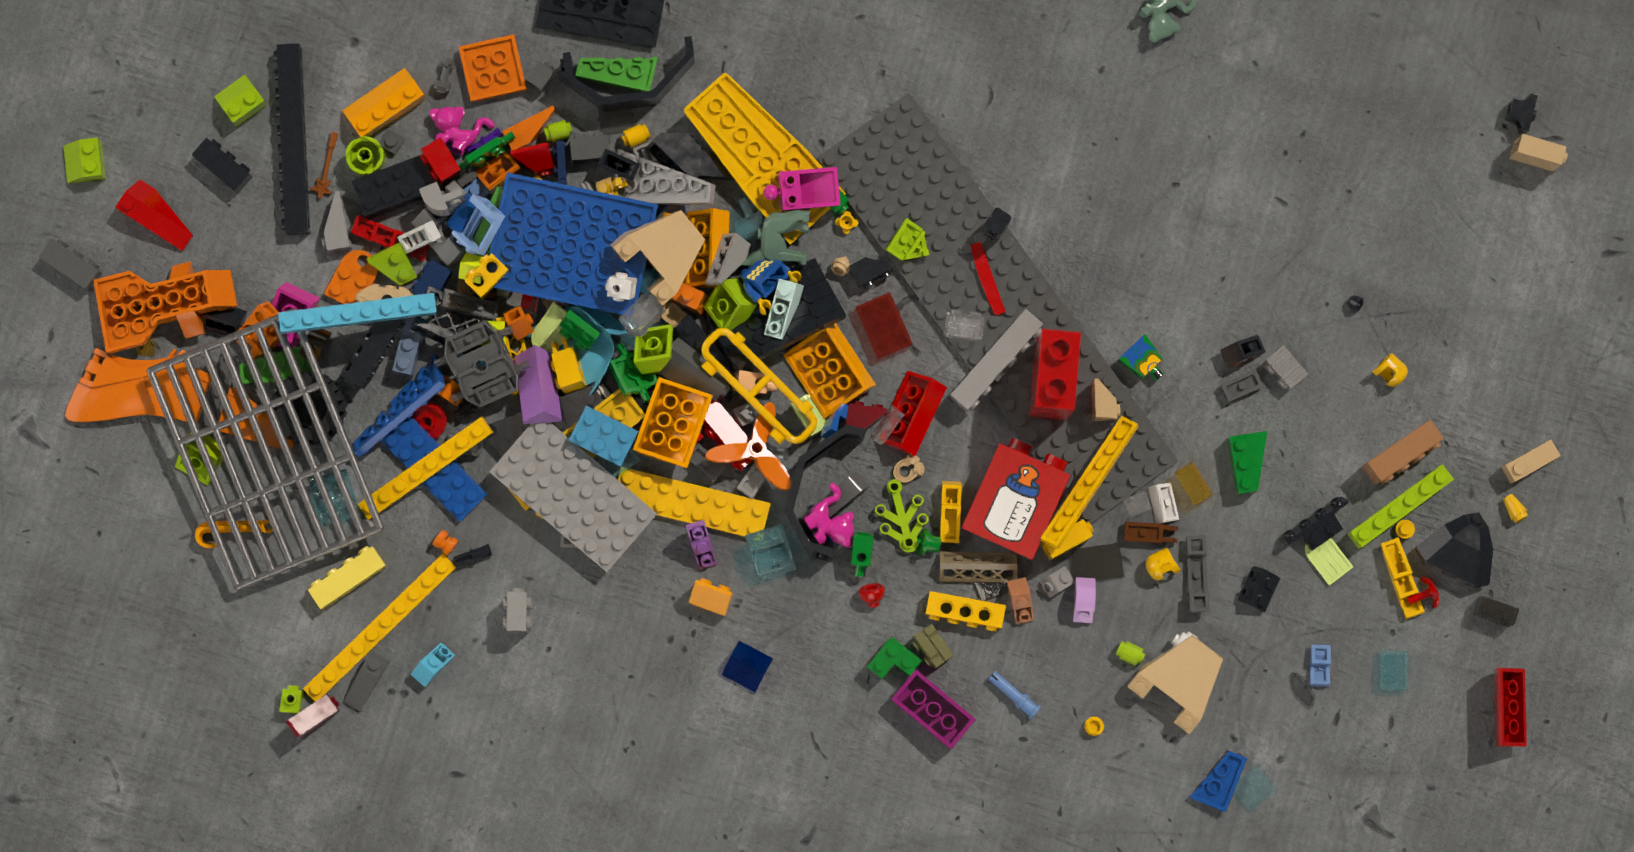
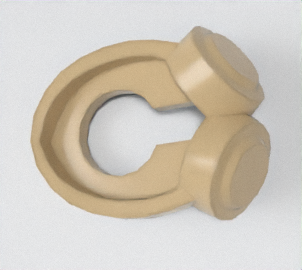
(918, 469)

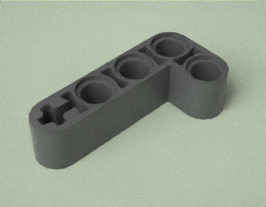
(850, 488)

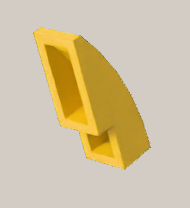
(950, 511)

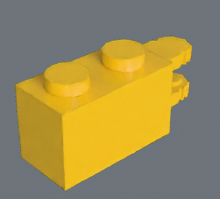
(567, 368)

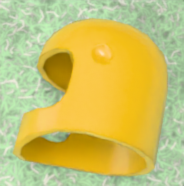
(1393, 365)
(1160, 563)

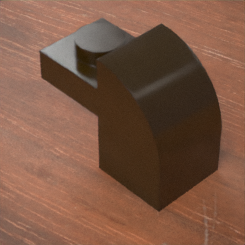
(319, 341)

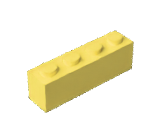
(347, 577)

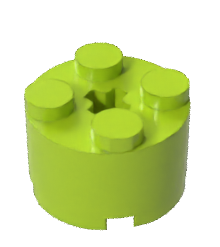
(365, 146)

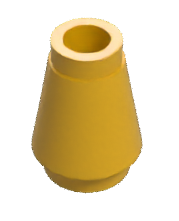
(1515, 509)

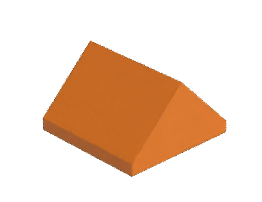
(495, 171)

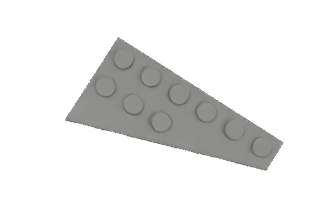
(664, 185)

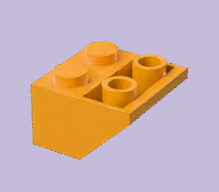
(711, 597)

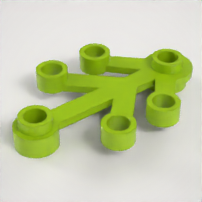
(902, 519)

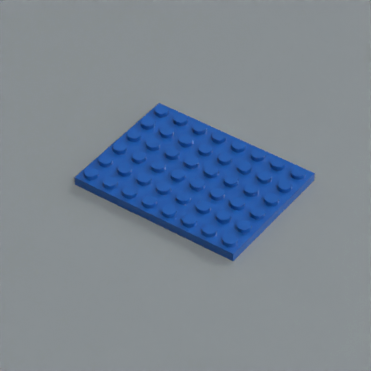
(561, 239)

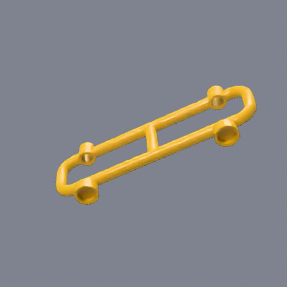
(779, 432)

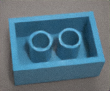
(603, 435)

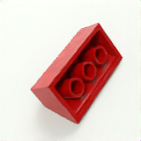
(918, 402)
(1510, 707)

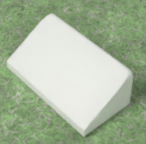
(1163, 503)

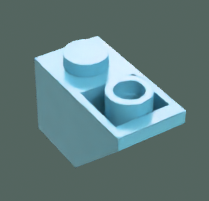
(432, 664)

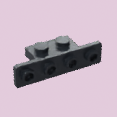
(1318, 527)

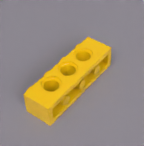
(995, 611)

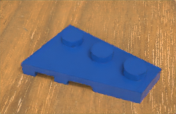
(1221, 782)

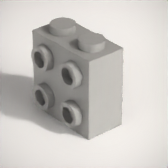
(518, 605)

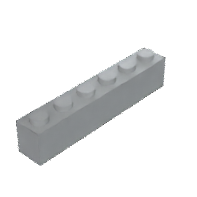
(996, 360)

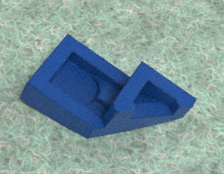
(834, 420)

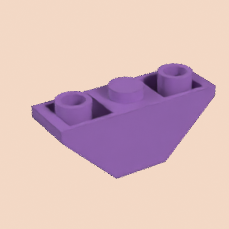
(701, 544)

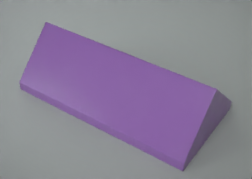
(538, 388)

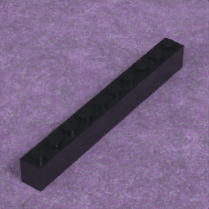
(293, 139)

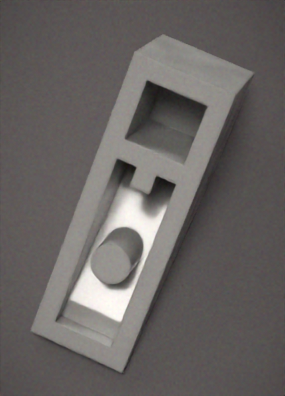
(336, 228)
(729, 256)

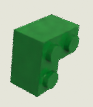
(893, 654)

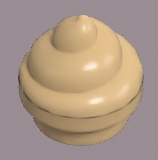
(840, 266)

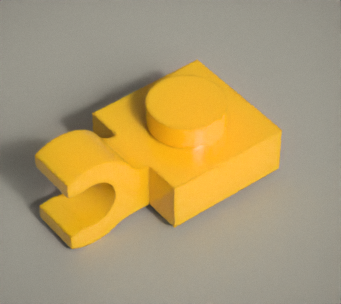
(611, 185)

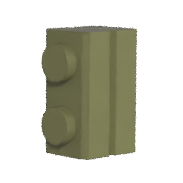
(932, 646)

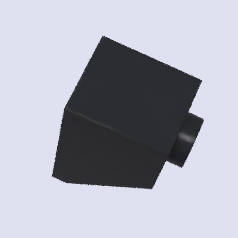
(1242, 350)

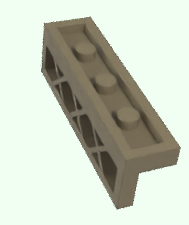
(977, 562)

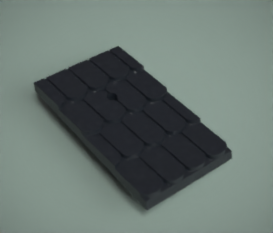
(612, 20)
(815, 312)

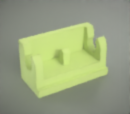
(805, 421)

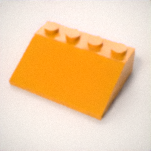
(829, 369)
(672, 423)

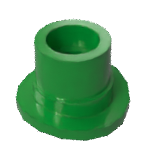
(928, 542)

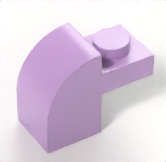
(1084, 600)

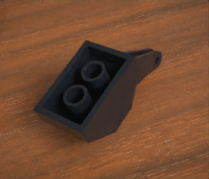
(685, 155)

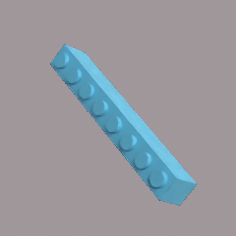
(357, 313)

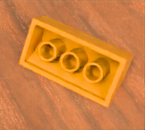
(384, 104)
(712, 225)

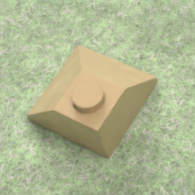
(1103, 403)

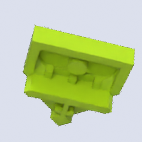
(908, 242)

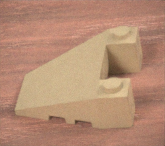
(668, 245)
(1185, 675)

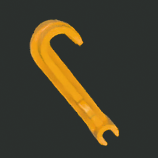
(224, 527)

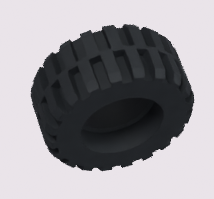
(327, 422)

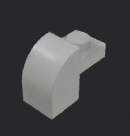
(438, 203)

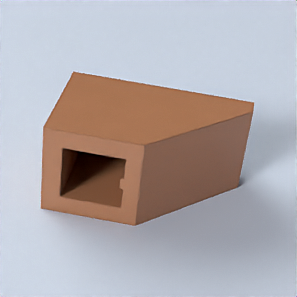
(1020, 600)

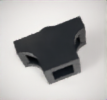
(1522, 113)

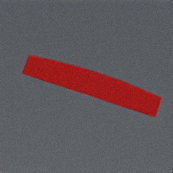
(986, 278)

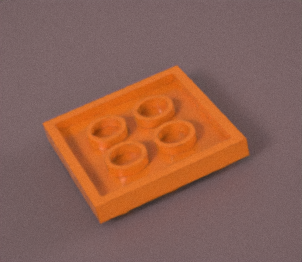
(492, 68)

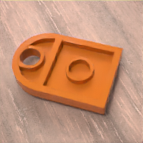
(351, 278)

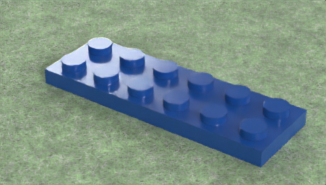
(449, 485)

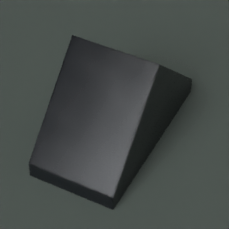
(618, 164)

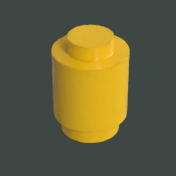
(635, 135)

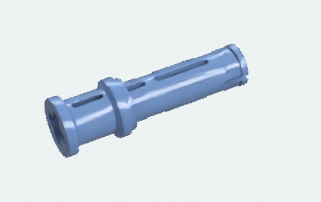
(1022, 701)

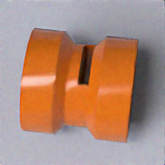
(445, 542)

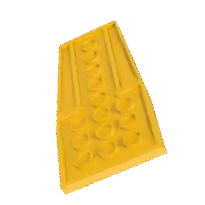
(750, 144)

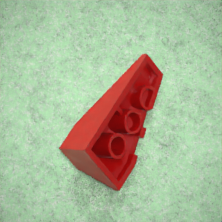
(151, 211)

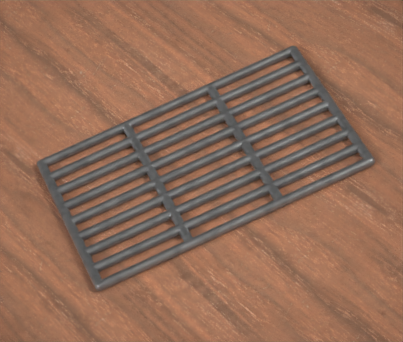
(279, 484)

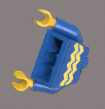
(764, 278)

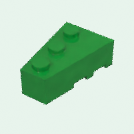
(1246, 460)

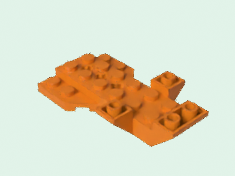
(180, 299)

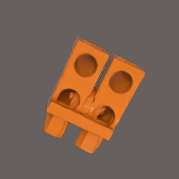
(262, 312)

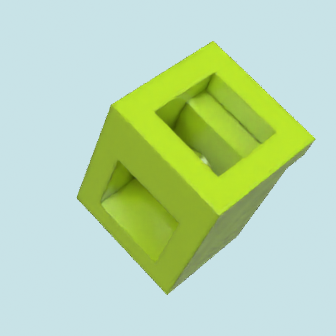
(296, 705)

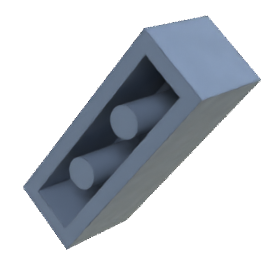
(407, 350)

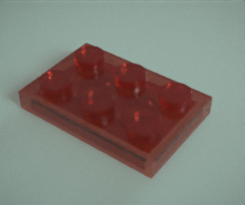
(883, 325)

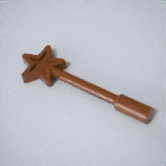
(322, 185)

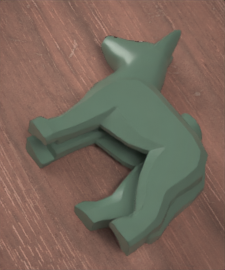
(772, 239)

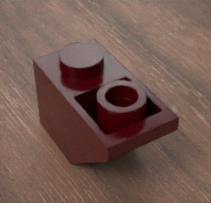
(864, 416)

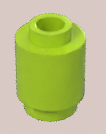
(558, 131)
(1130, 653)

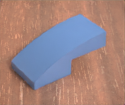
(1320, 665)

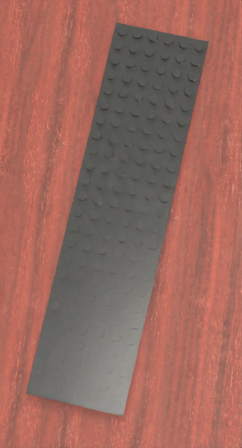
(906, 170)

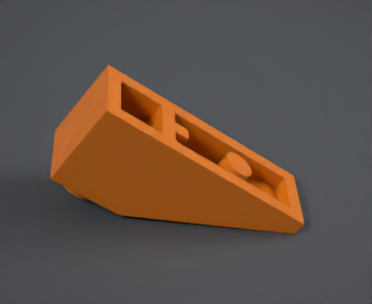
(529, 129)

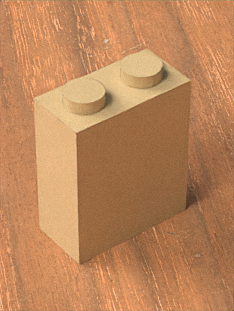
(1538, 152)

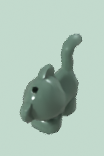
(1161, 23)

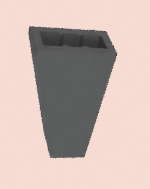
(687, 370)

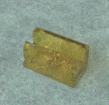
(1193, 483)

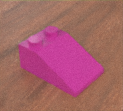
(292, 297)

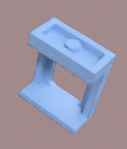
(492, 214)

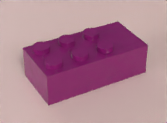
(933, 709)

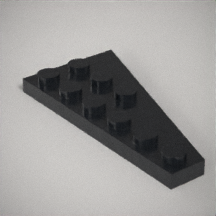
(571, 406)

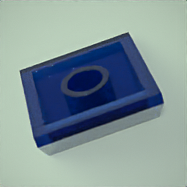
(747, 666)

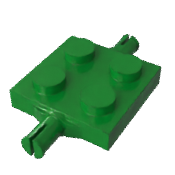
(493, 148)
(629, 377)

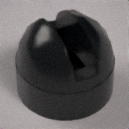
(1355, 303)

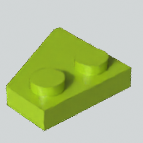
(394, 264)

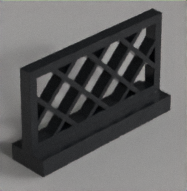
(435, 331)

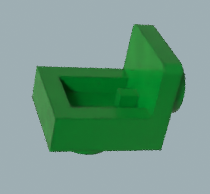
(844, 201)

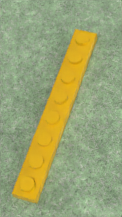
(428, 466)
(1089, 482)

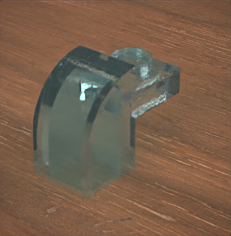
(749, 226)

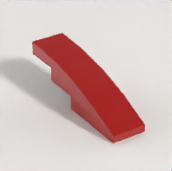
(383, 236)

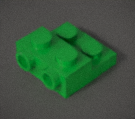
(578, 331)

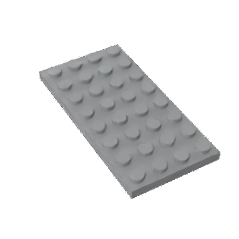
(573, 493)

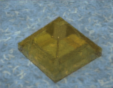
(147, 349)

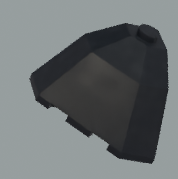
(1461, 550)

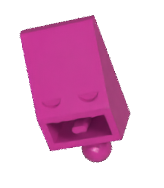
(810, 188)

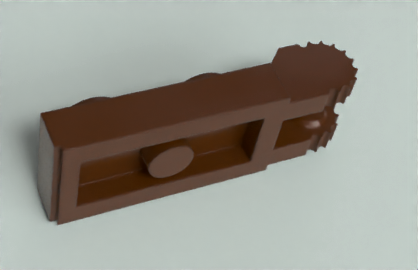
(1147, 532)

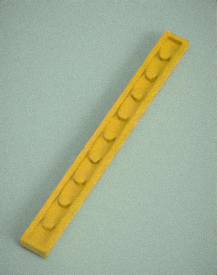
(379, 628)

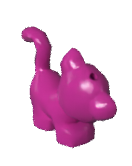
(449, 120)
(839, 528)

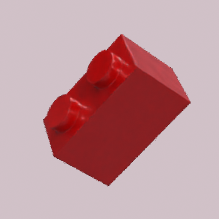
(440, 161)

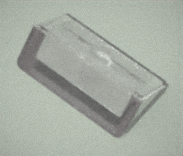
(886, 425)

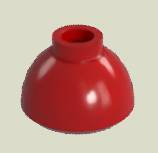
(872, 594)

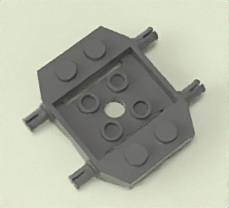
(494, 354)

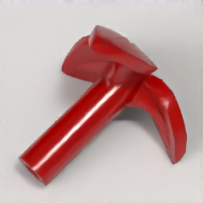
(1430, 592)

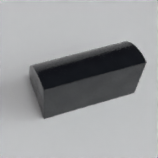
(224, 321)

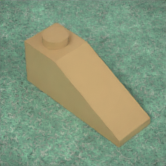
(1530, 461)

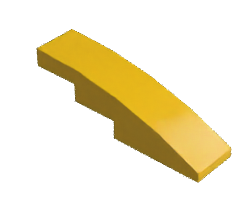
(1401, 577)

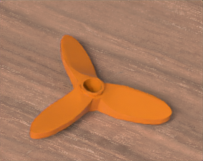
(765, 460)

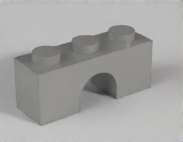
(445, 247)

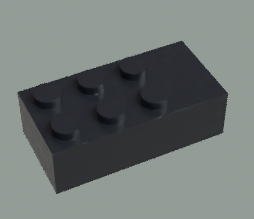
(392, 187)

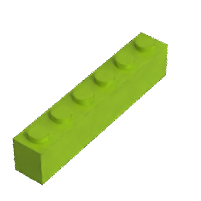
(1400, 506)

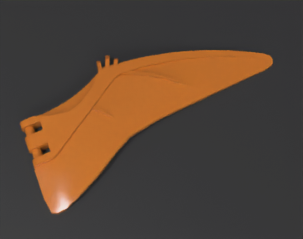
(126, 391)

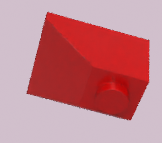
(535, 159)

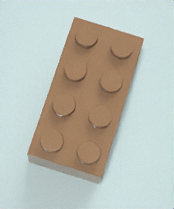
(1406, 450)

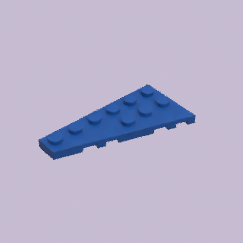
(410, 398)

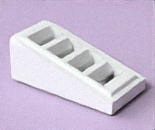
(429, 232)

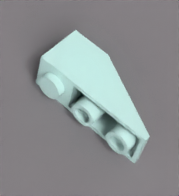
(783, 308)

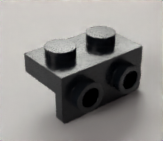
(1259, 588)

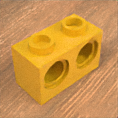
(490, 279)

